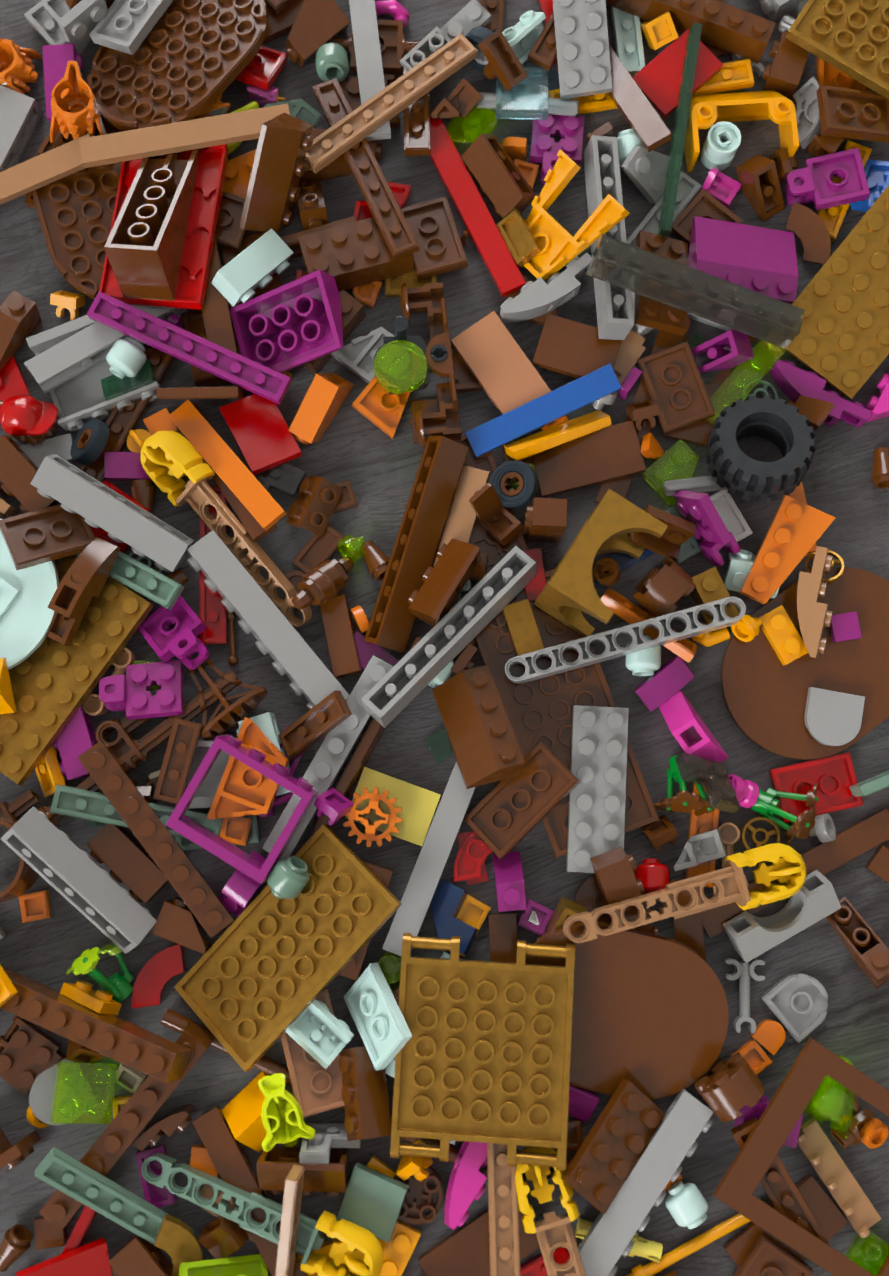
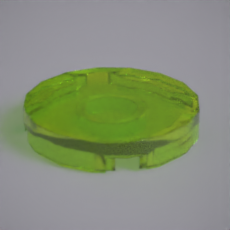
(400, 366)

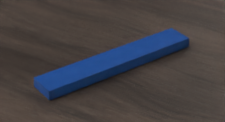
(543, 410)

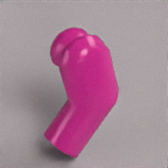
(393, 8)

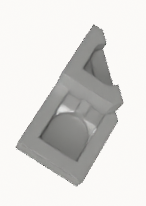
(700, 849)

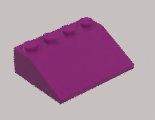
(746, 256)
(291, 323)

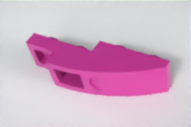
(465, 1182)

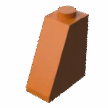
(319, 407)

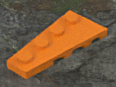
(788, 540)

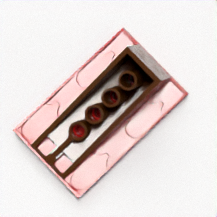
(164, 229)

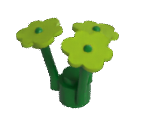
(115, 984)

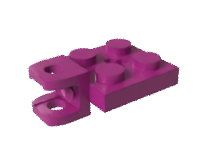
(544, 147)
(817, 183)
(709, 526)
(179, 641)
(132, 691)

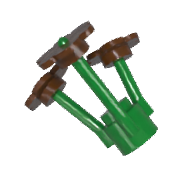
(684, 800)
(768, 805)

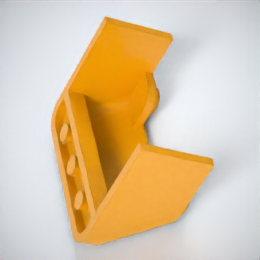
(738, 107)

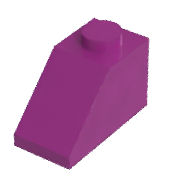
(729, 350)
(509, 882)

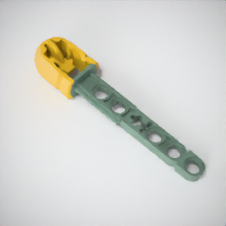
(362, 1261)

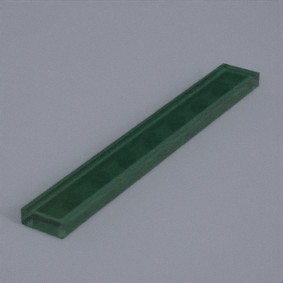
(679, 130)

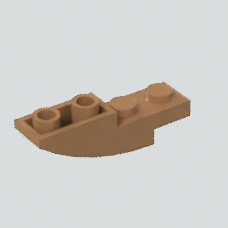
(811, 614)

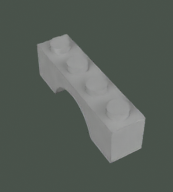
(756, 935)

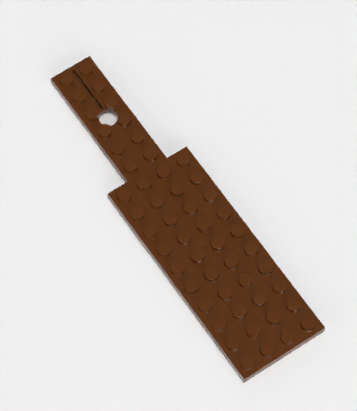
(544, 707)

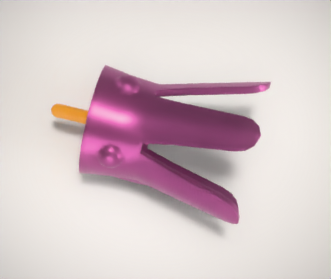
(263, 96)

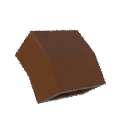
(222, 1237)

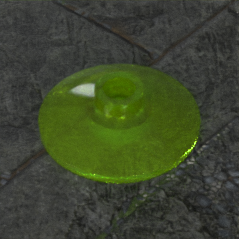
(468, 129)

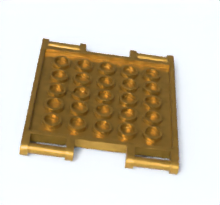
(484, 1052)

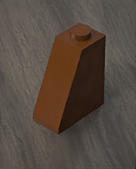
(314, 26)

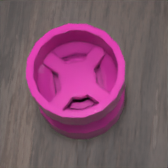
(746, 791)

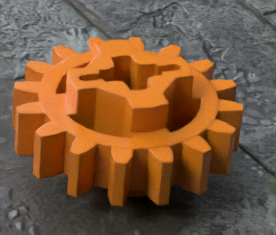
(374, 803)

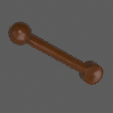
(232, 660)

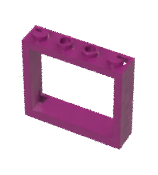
(220, 847)

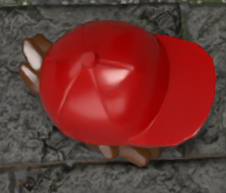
(28, 418)

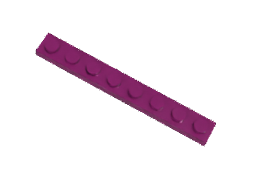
(189, 348)

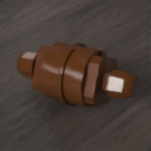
(323, 582)

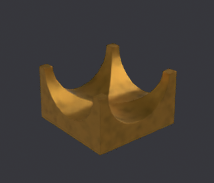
(605, 531)

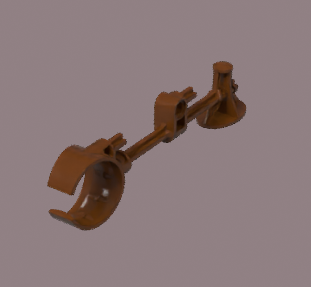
(131, 751)

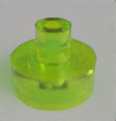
(351, 547)

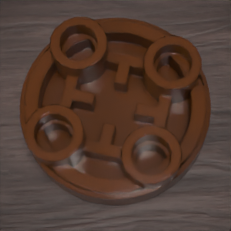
(422, 1198)

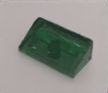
(115, 386)

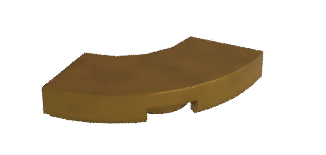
(178, 1241)

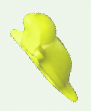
(281, 1114)

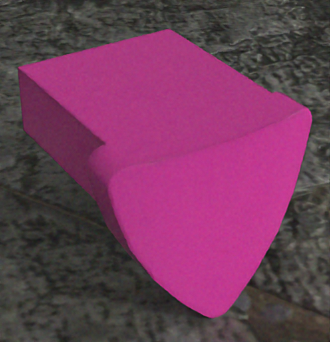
(721, 186)

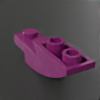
(798, 382)

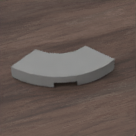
(807, 112)

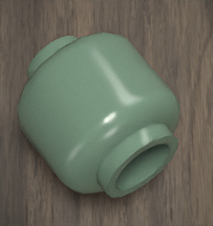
(332, 62)
(288, 877)

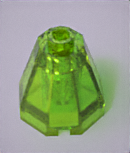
(832, 1103)

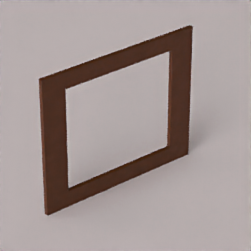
(767, 1139)

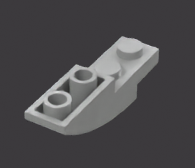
(469, 17)
(541, 297)

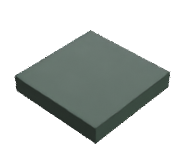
(373, 1201)

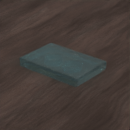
(526, 99)

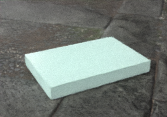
(377, 1016)

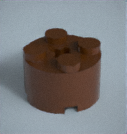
(663, 588)
(730, 1087)

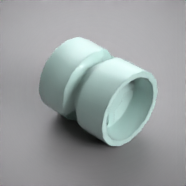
(720, 145)

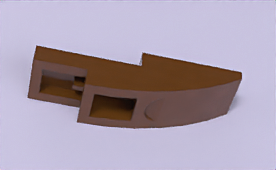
(75, 591)

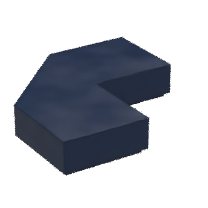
(444, 908)

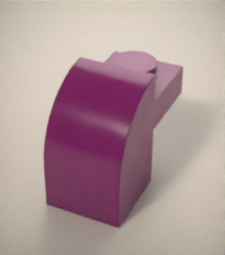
(240, 889)

